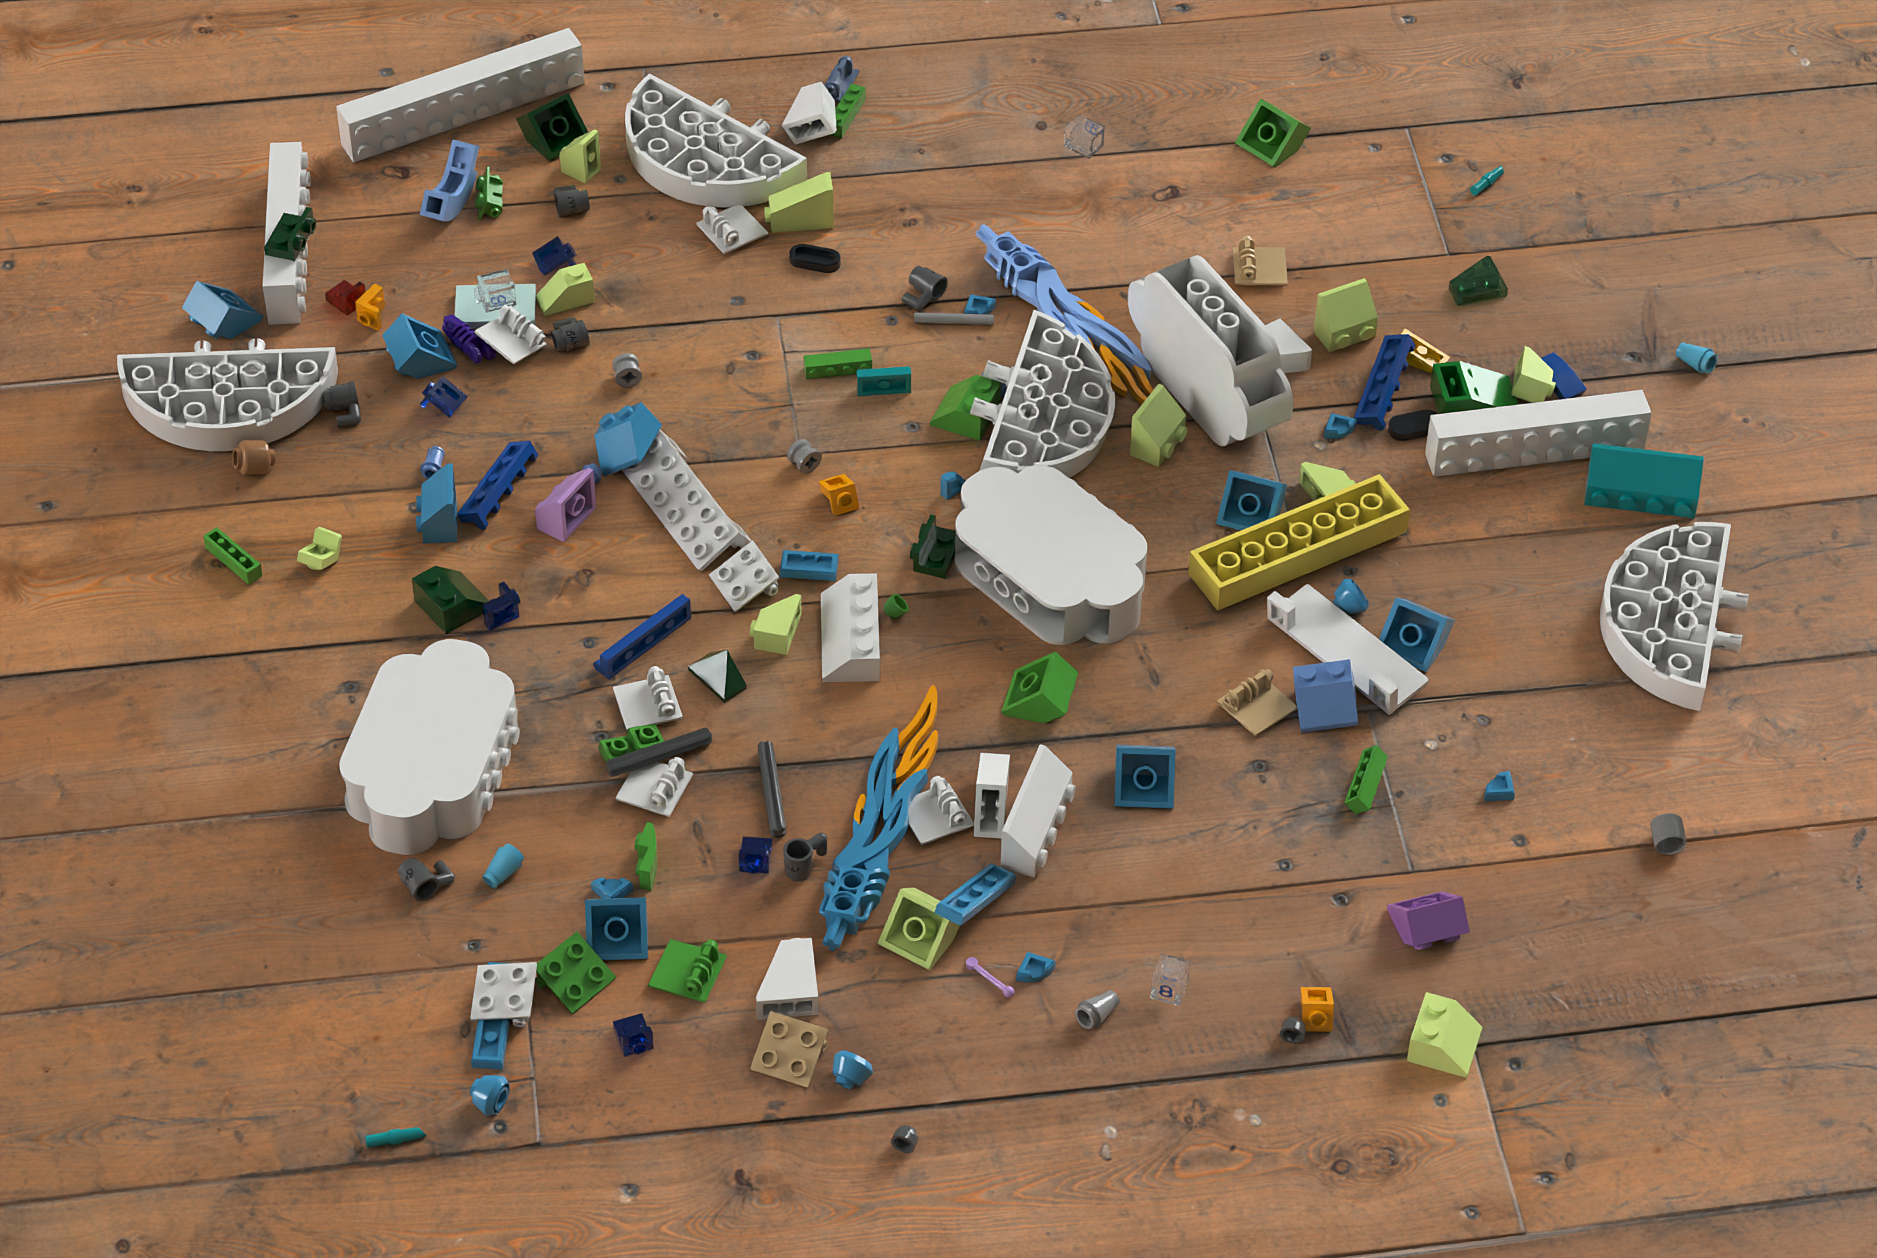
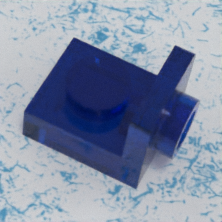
(553, 255)
(443, 396)
(501, 609)
(755, 855)
(633, 1035)

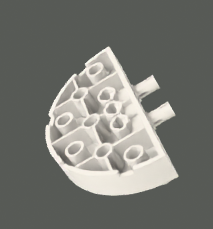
(702, 152)
(226, 396)
(1053, 402)
(1664, 610)

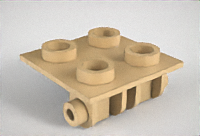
(1259, 264)
(1257, 703)
(789, 1049)

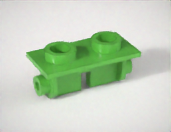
(489, 194)

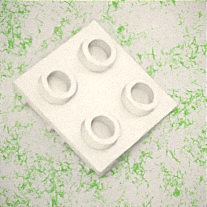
(730, 227)
(512, 335)
(745, 577)
(648, 700)
(656, 786)
(937, 812)
(504, 992)

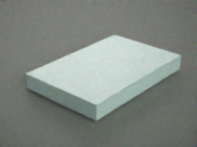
(474, 314)

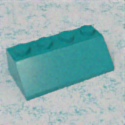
(1643, 480)

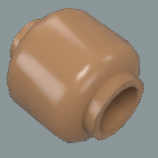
(253, 457)

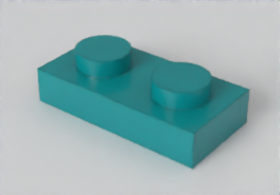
(883, 381)

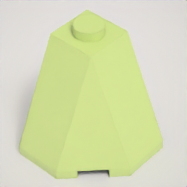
(802, 206)

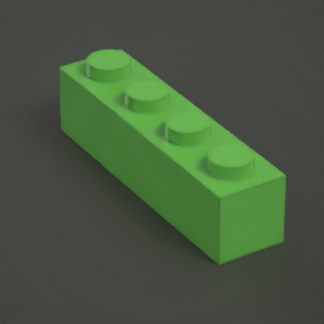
(848, 108)
(836, 363)
(232, 556)
(1366, 779)

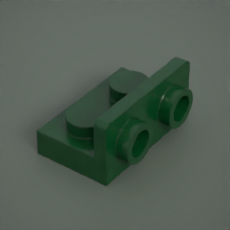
(291, 235)
(934, 550)

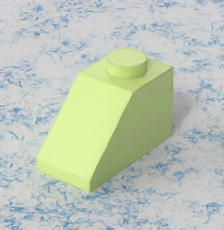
(582, 157)
(567, 290)
(1532, 378)
(1322, 480)
(777, 625)

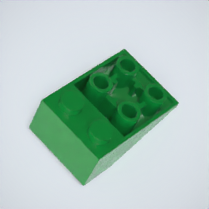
(1467, 387)

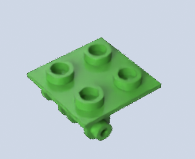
(688, 969)
(573, 972)

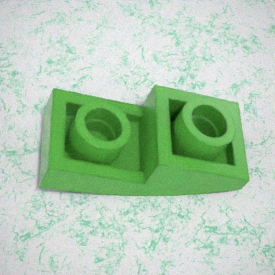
(636, 739)
(647, 856)

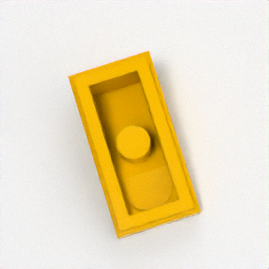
(1424, 354)

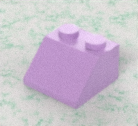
(567, 505)

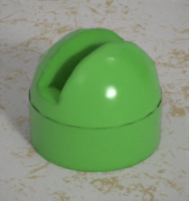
(895, 606)

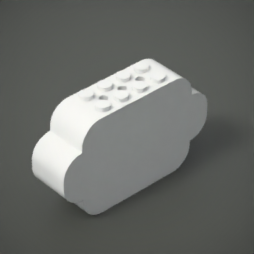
(1210, 351)
(1050, 554)
(430, 746)

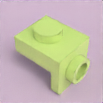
(322, 551)

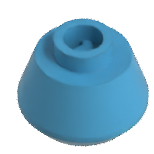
(1350, 597)
(850, 1069)
(490, 1093)

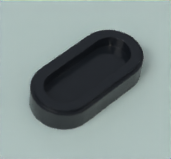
(815, 258)
(1410, 425)

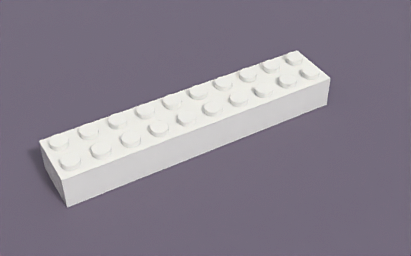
(460, 95)

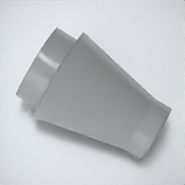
(1096, 1009)

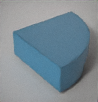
(980, 305)
(1339, 426)
(951, 484)
(1500, 788)
(611, 887)
(1035, 968)

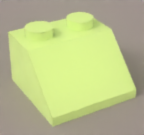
(1345, 315)
(1157, 427)
(916, 930)
(1444, 1036)

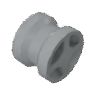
(627, 370)
(804, 456)

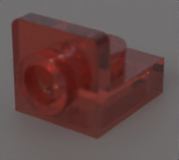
(345, 295)

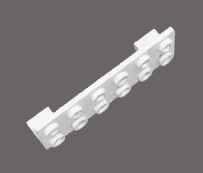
(684, 503)
(1335, 637)

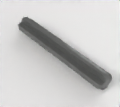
(658, 752)
(771, 789)

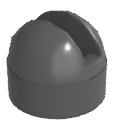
(1293, 1030)
(905, 1139)

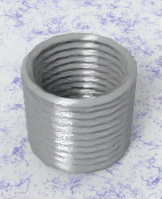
(1668, 833)

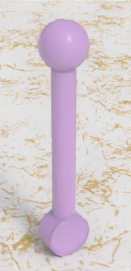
(972, 964)

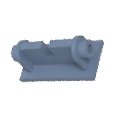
(841, 78)

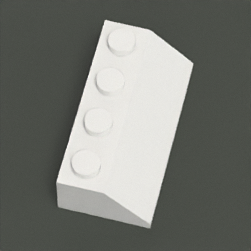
(850, 630)
(1036, 814)

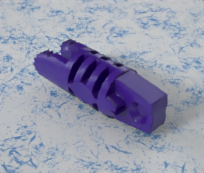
(466, 340)

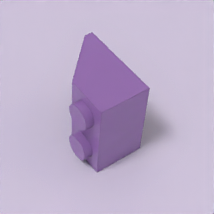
(1429, 919)

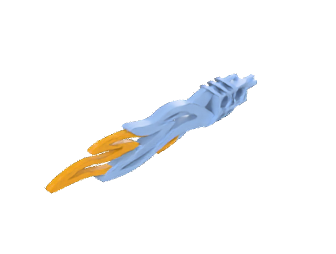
(1023, 266)

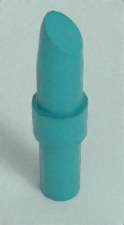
(1487, 180)
(394, 1137)

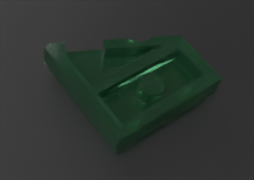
(1478, 283)

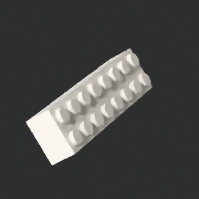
(286, 194)
(1535, 432)

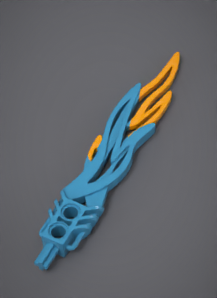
(862, 867)

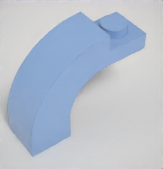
(455, 186)

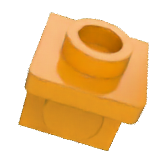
(370, 307)
(841, 493)
(1317, 1008)

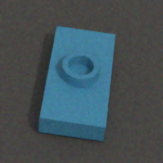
(809, 565)

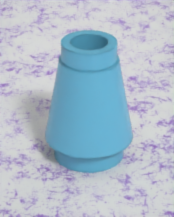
(1697, 357)
(503, 865)

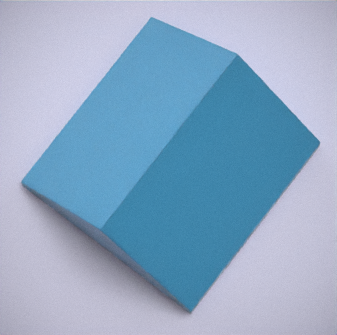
(617, 928)

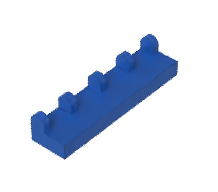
(1384, 380)
(497, 482)
(644, 637)

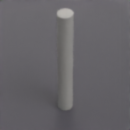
(949, 318)

